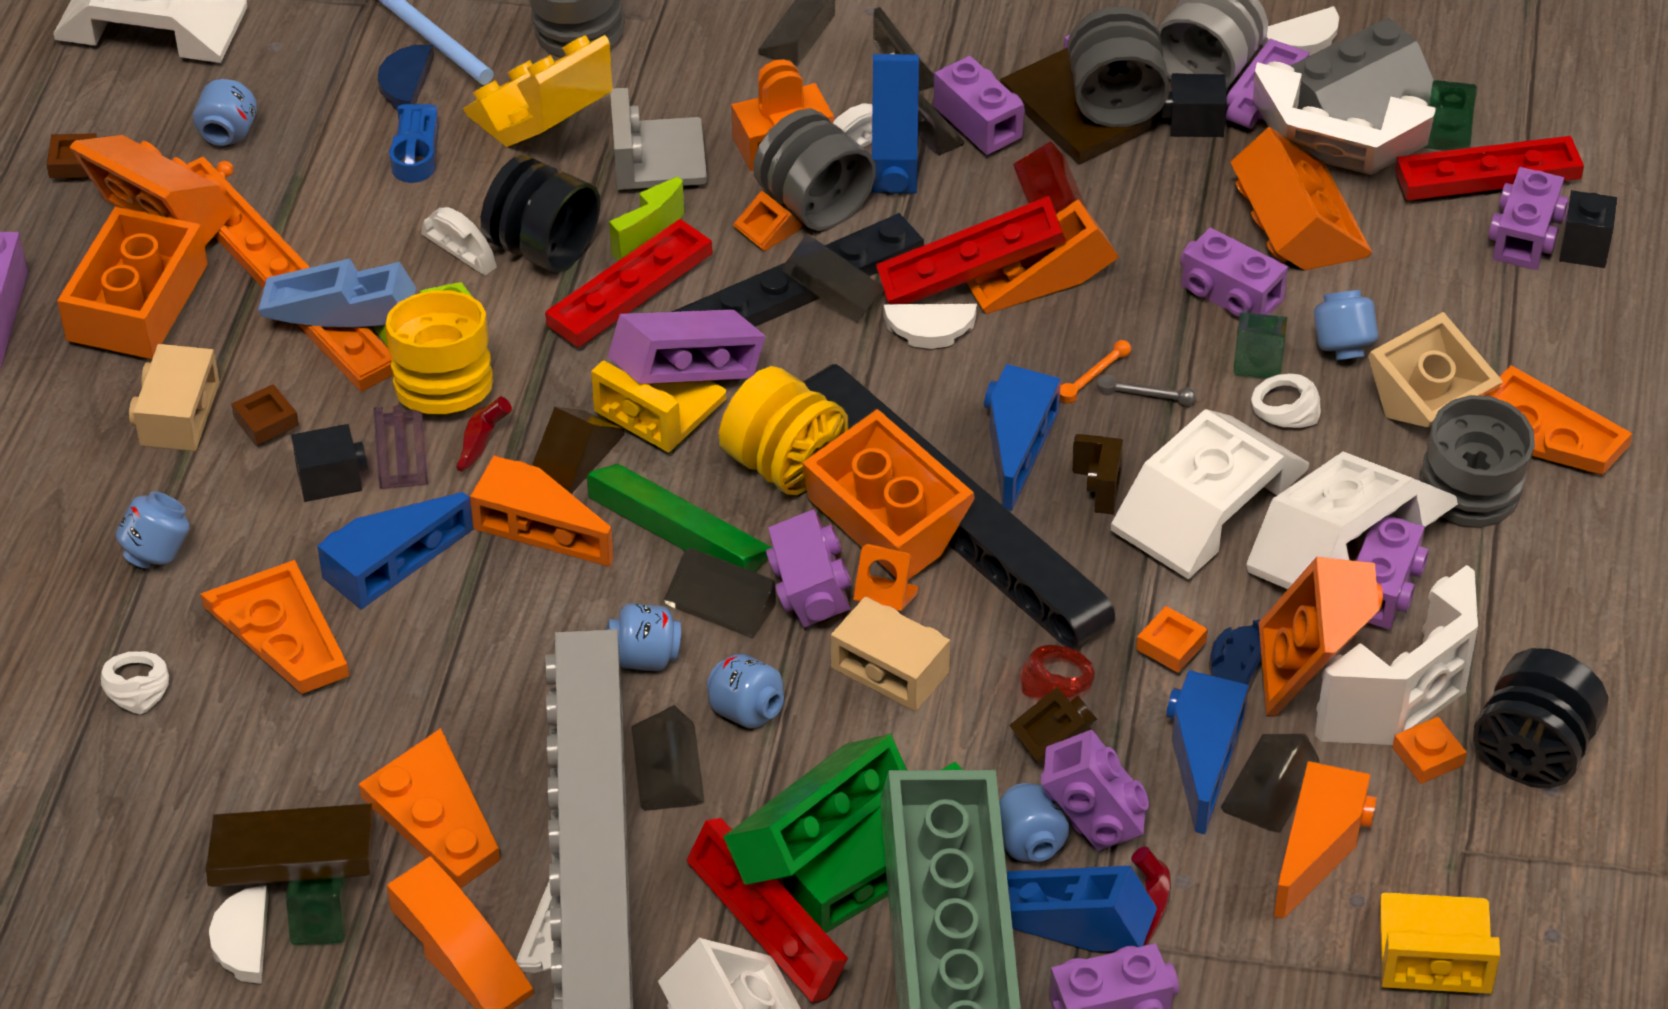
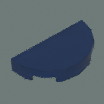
(404, 74)
(1237, 654)

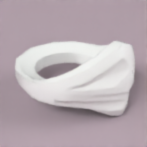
(1300, 414)
(139, 692)

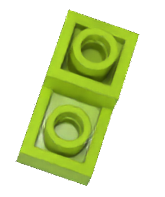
(658, 210)

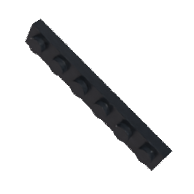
(776, 293)

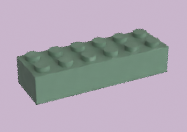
(948, 890)

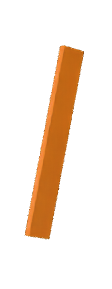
(265, 254)

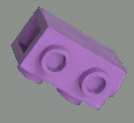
(978, 105)
(1528, 218)
(1233, 274)
(1397, 556)
(808, 566)
(1094, 790)
(1117, 980)

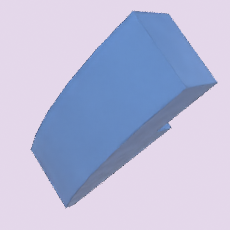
(336, 295)

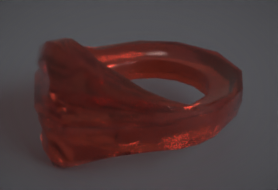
(1038, 681)

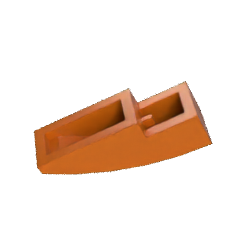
(457, 938)

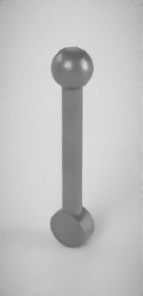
(1108, 385)

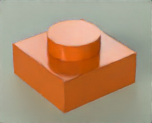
(1171, 639)
(1429, 750)

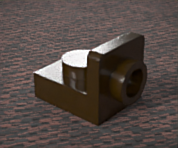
(1102, 462)
(1052, 721)

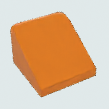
(766, 222)

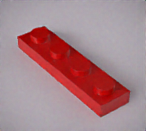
(1485, 166)
(971, 252)
(628, 283)
(769, 916)

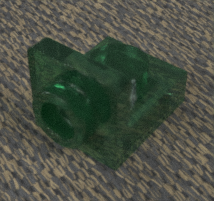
(1452, 115)
(1260, 345)
(316, 911)

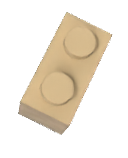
(175, 397)
(890, 653)

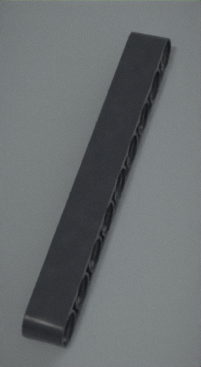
(994, 538)

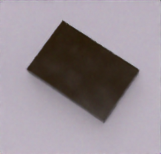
(1051, 104)
(290, 845)

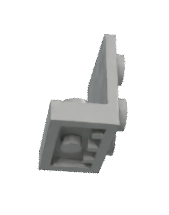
(655, 149)

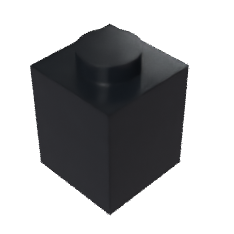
(1196, 105)
(1588, 229)
(328, 462)

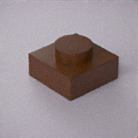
(61, 160)
(265, 414)

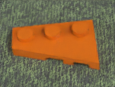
(1561, 426)
(281, 624)
(434, 809)

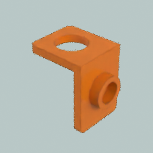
(882, 590)

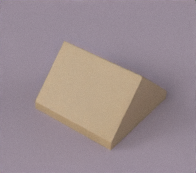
(1428, 370)

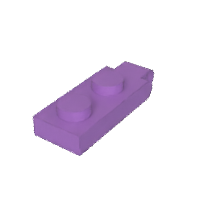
(1240, 98)

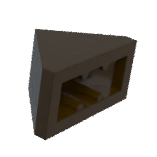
(575, 445)

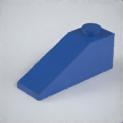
(895, 122)
(1021, 417)
(390, 545)
(1204, 736)
(1082, 906)

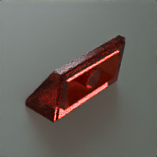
(1048, 174)

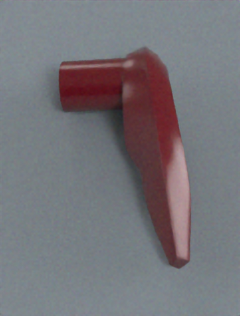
(480, 429)
(1157, 884)

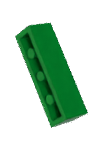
(813, 810)
(845, 875)

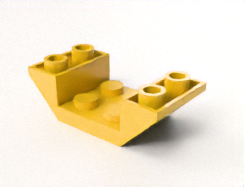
(544, 92)

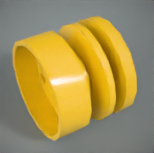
(439, 351)
(779, 425)

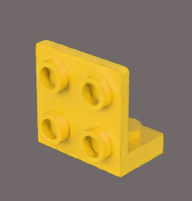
(653, 410)
(1437, 943)

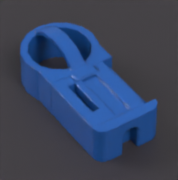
(418, 137)

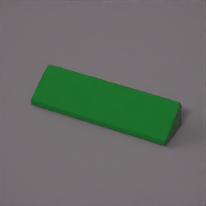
(673, 517)

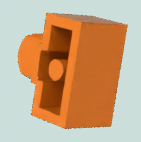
(779, 95)

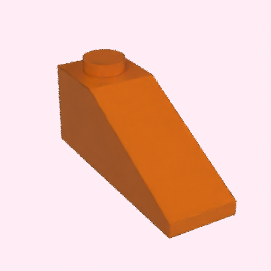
(1052, 269)
(534, 509)
(1323, 831)

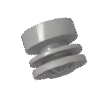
(1212, 36)

